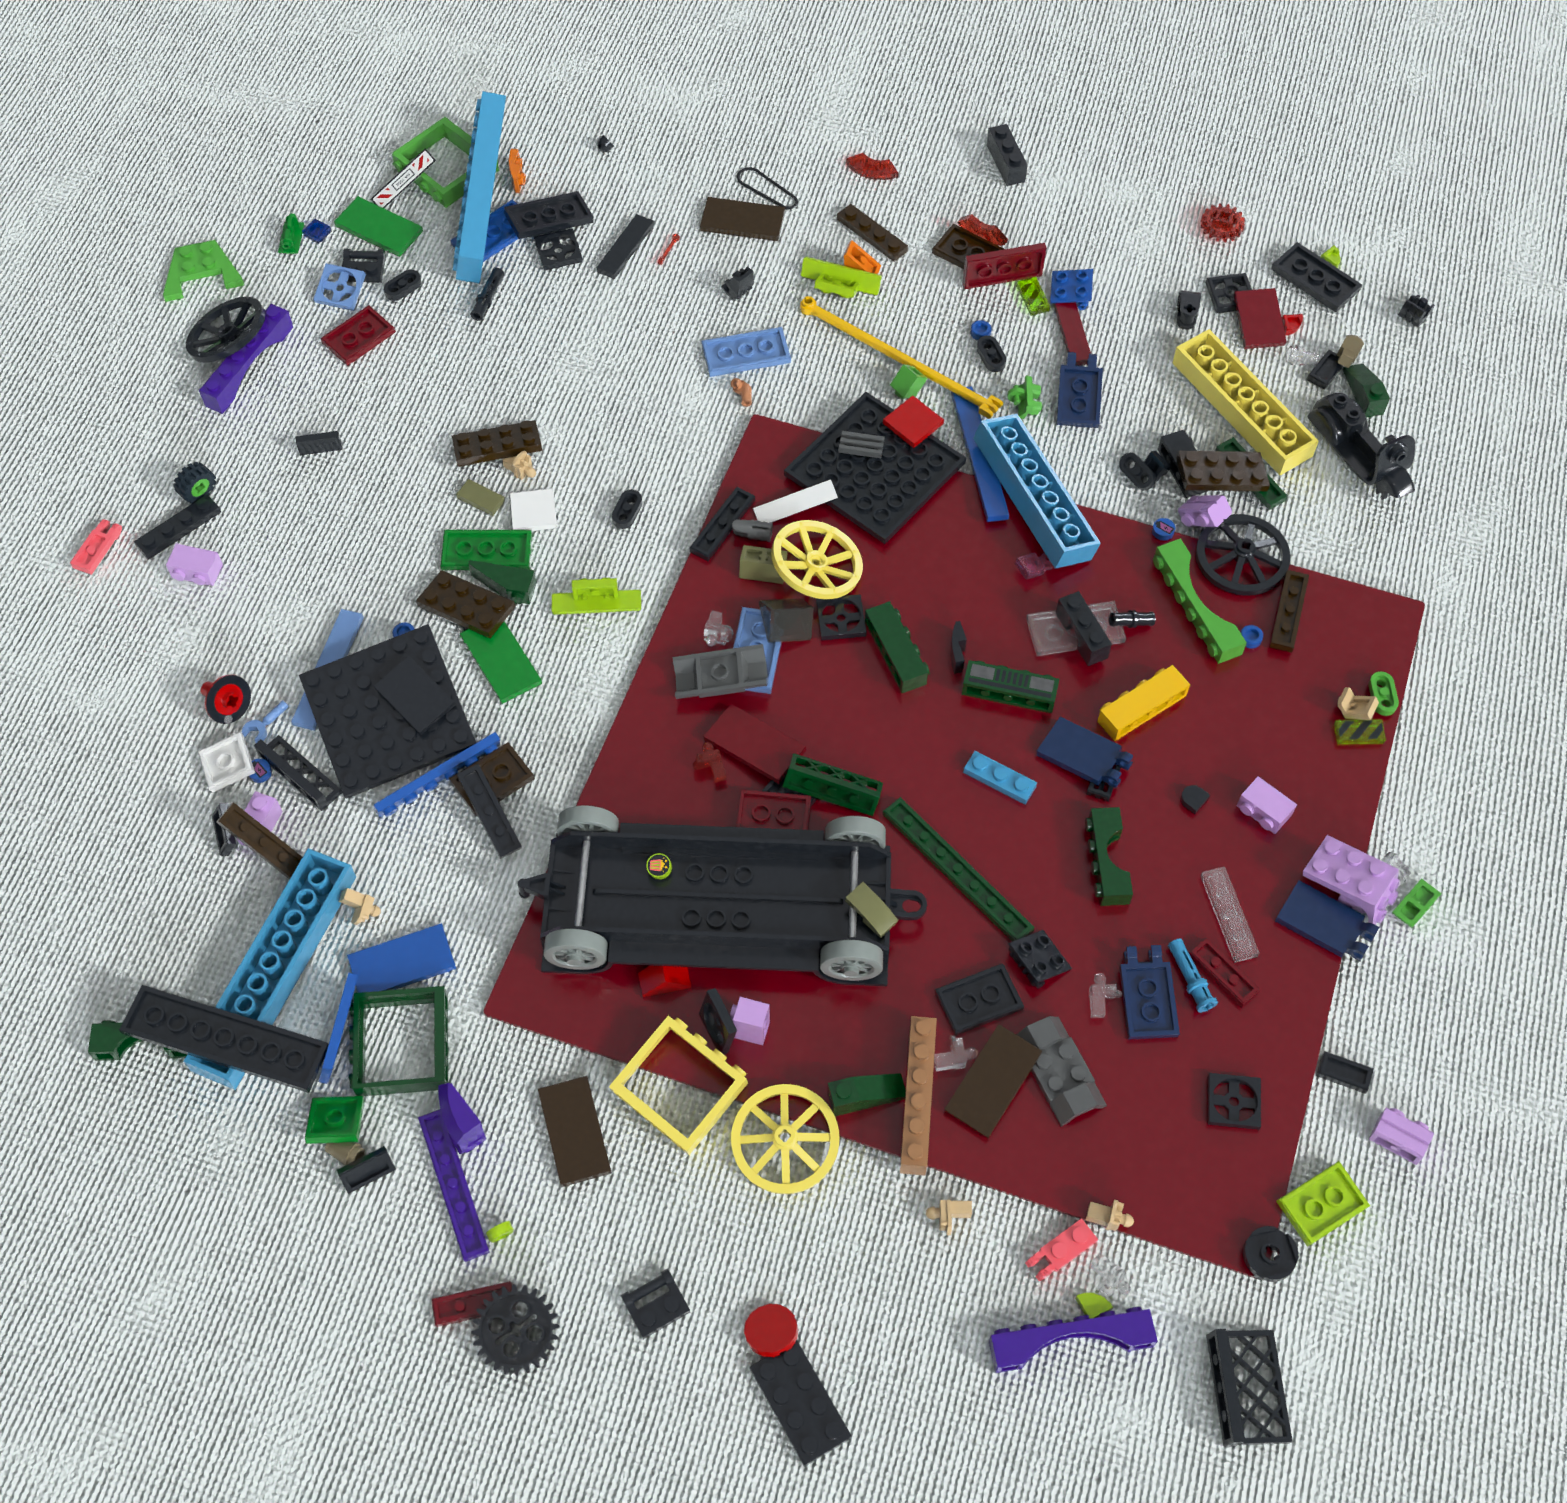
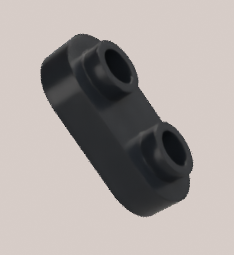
(402, 285)
(994, 357)
(1138, 472)
(627, 511)

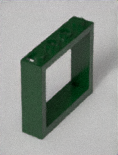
(357, 1033)

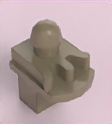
(1349, 350)

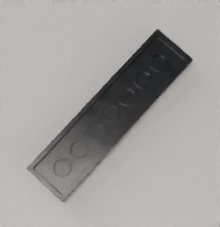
(225, 1038)

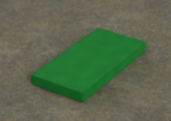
(378, 226)
(488, 546)
(502, 662)

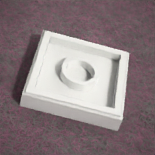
(533, 510)
(226, 762)

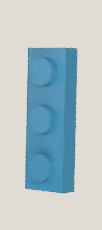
(1000, 777)

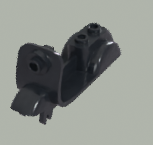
(1347, 431)

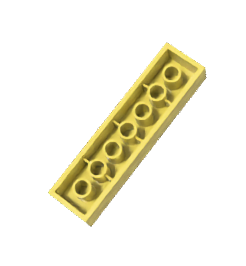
(1245, 402)

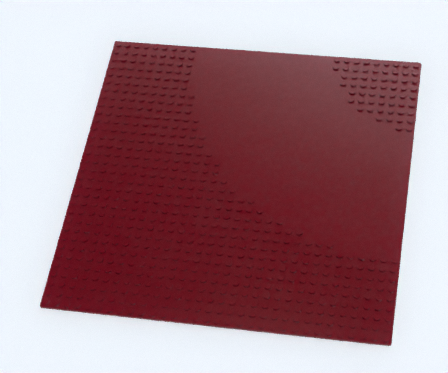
(1241, 720)

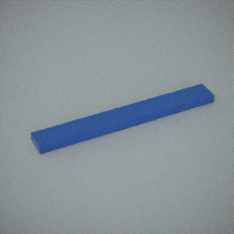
(986, 479)

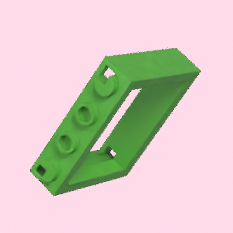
(439, 130)

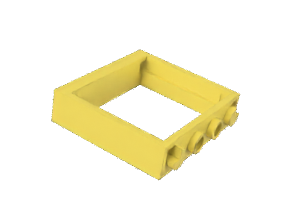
(716, 1057)

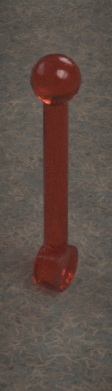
(675, 238)

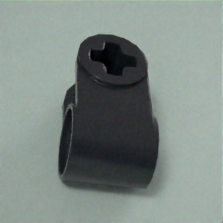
(1188, 308)

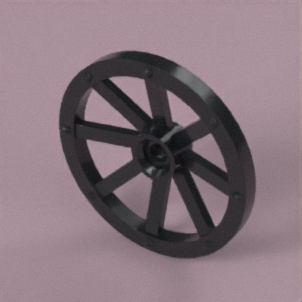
(229, 334)
(1243, 552)

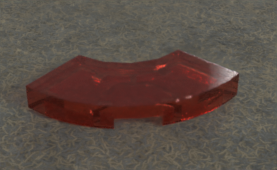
(871, 168)
(988, 232)

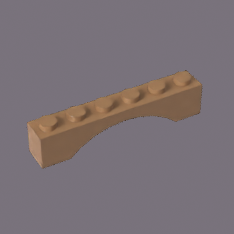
(918, 1096)

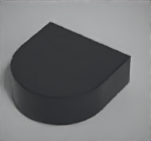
(1194, 798)

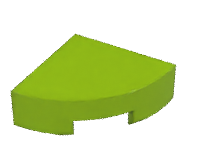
(1332, 256)
(1093, 1304)

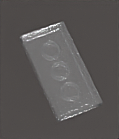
(1051, 637)

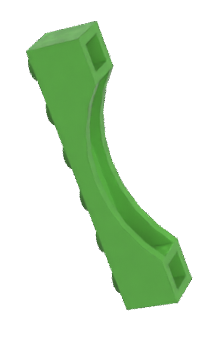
(1220, 636)

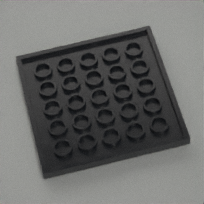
(875, 491)
(364, 732)

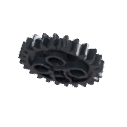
(503, 1308)

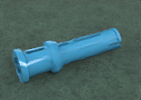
(1196, 985)

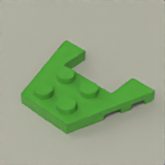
(198, 262)

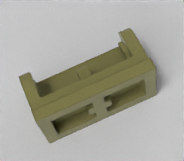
(758, 565)

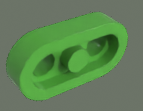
(1385, 695)

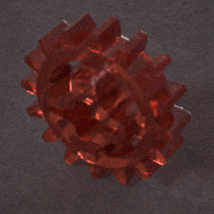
(1222, 224)

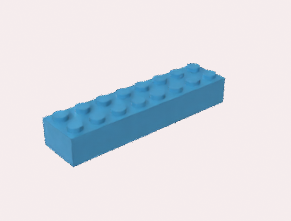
(1036, 491)

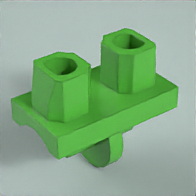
(1023, 397)

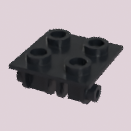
(1038, 957)

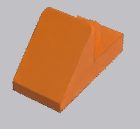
(859, 259)

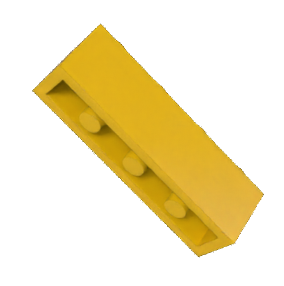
(1143, 702)

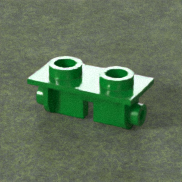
(291, 235)

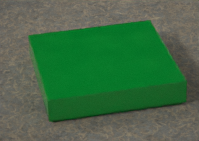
(334, 1119)

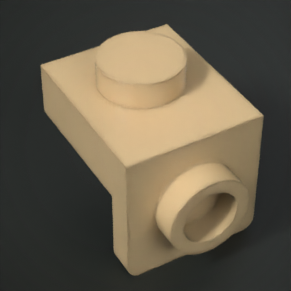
(1357, 706)

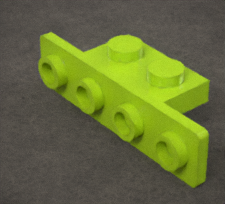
(839, 278)
(596, 597)

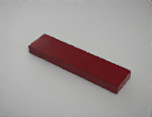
(1073, 331)

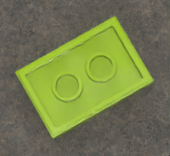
(1323, 1203)

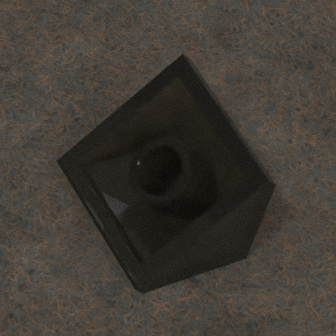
(787, 619)

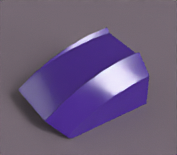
(460, 1120)

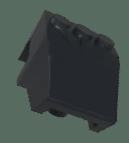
(739, 284)
(1416, 310)

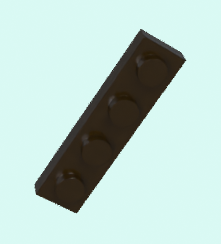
(872, 232)
(1289, 611)
(260, 840)

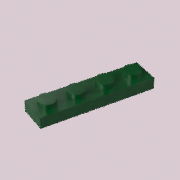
(1269, 498)

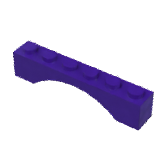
(223, 384)
(1126, 1330)

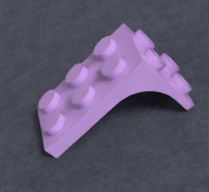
(1355, 876)

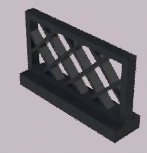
(1226, 1387)

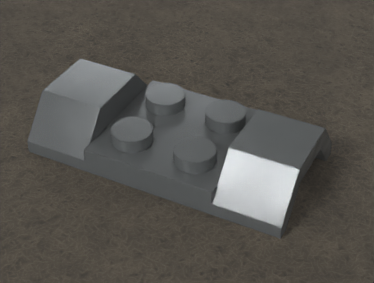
(720, 672)
(1062, 1071)

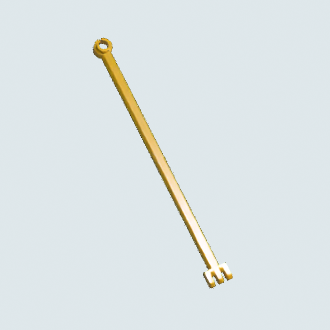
(986, 406)

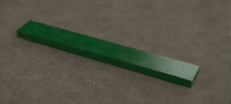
(958, 870)

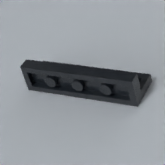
(295, 776)

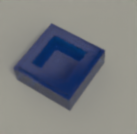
(317, 231)

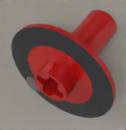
(226, 698)

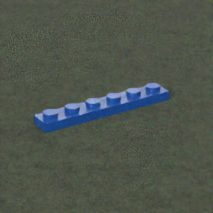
(430, 780)

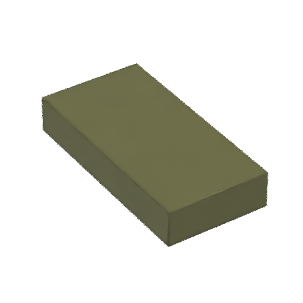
(480, 497)

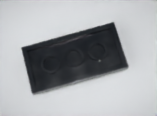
(548, 215)
(1316, 277)
(800, 1404)

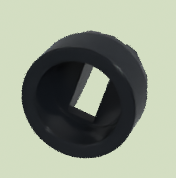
(604, 144)

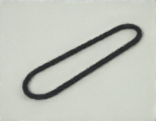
(763, 195)

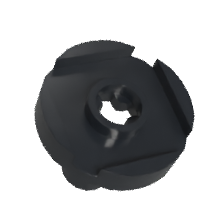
(1263, 1267)

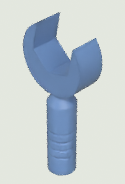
(256, 725)

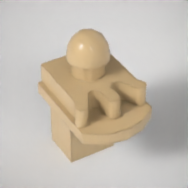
(520, 465)
(362, 903)
(948, 1210)
(1109, 1216)

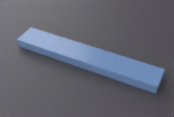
(336, 647)

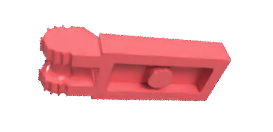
(96, 547)
(1063, 1248)

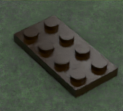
(496, 443)
(1222, 471)
(465, 604)

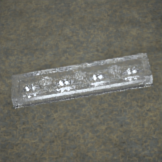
(1229, 914)

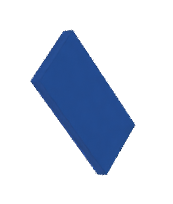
(499, 232)
(402, 960)
(338, 1028)

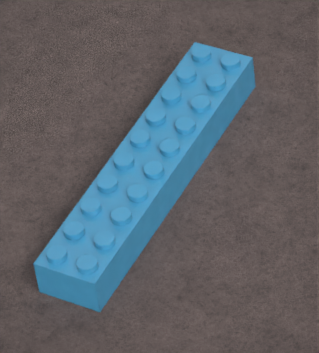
(479, 187)
(281, 950)

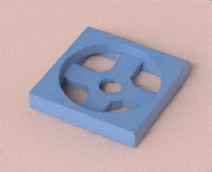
(349, 303)

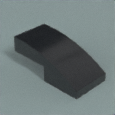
(958, 646)

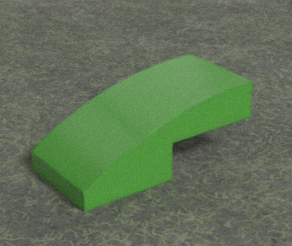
(1416, 903)

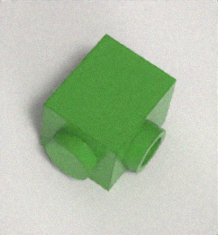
(908, 382)

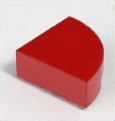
(1291, 323)

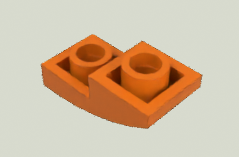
(517, 176)

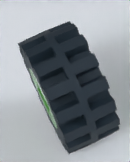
(194, 482)

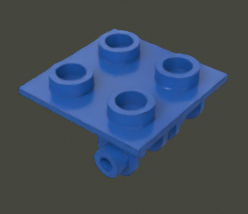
(1072, 287)

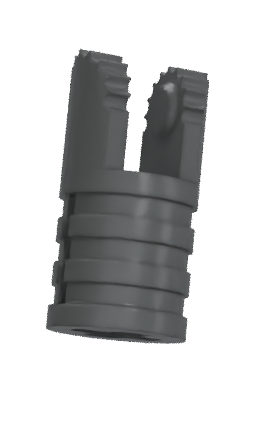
(753, 529)

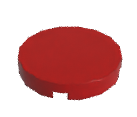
(771, 1330)

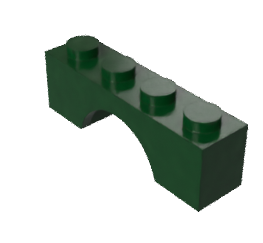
(1112, 883)
(109, 1043)

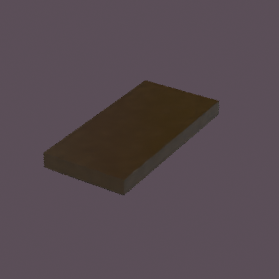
(742, 219)
(993, 1081)
(574, 1131)

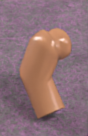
(744, 390)

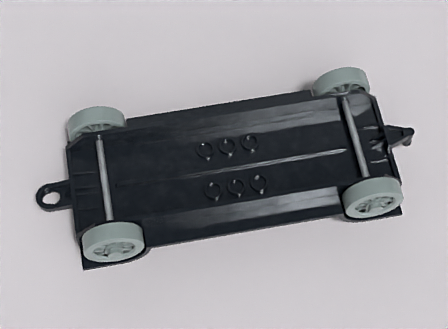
(726, 904)

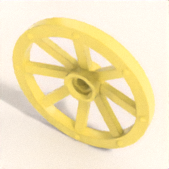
(815, 562)
(791, 1144)

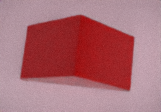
(663, 979)

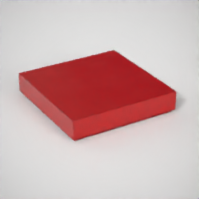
(913, 421)

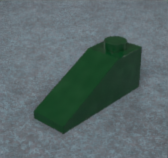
(1367, 389)
(507, 581)
(865, 1092)

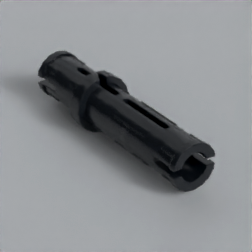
(479, 309)

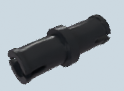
(1132, 619)

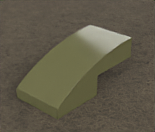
(872, 909)

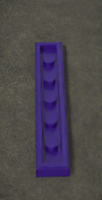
(454, 1187)

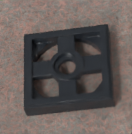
(555, 238)
(1228, 280)
(828, 634)
(720, 1023)
(1233, 1081)

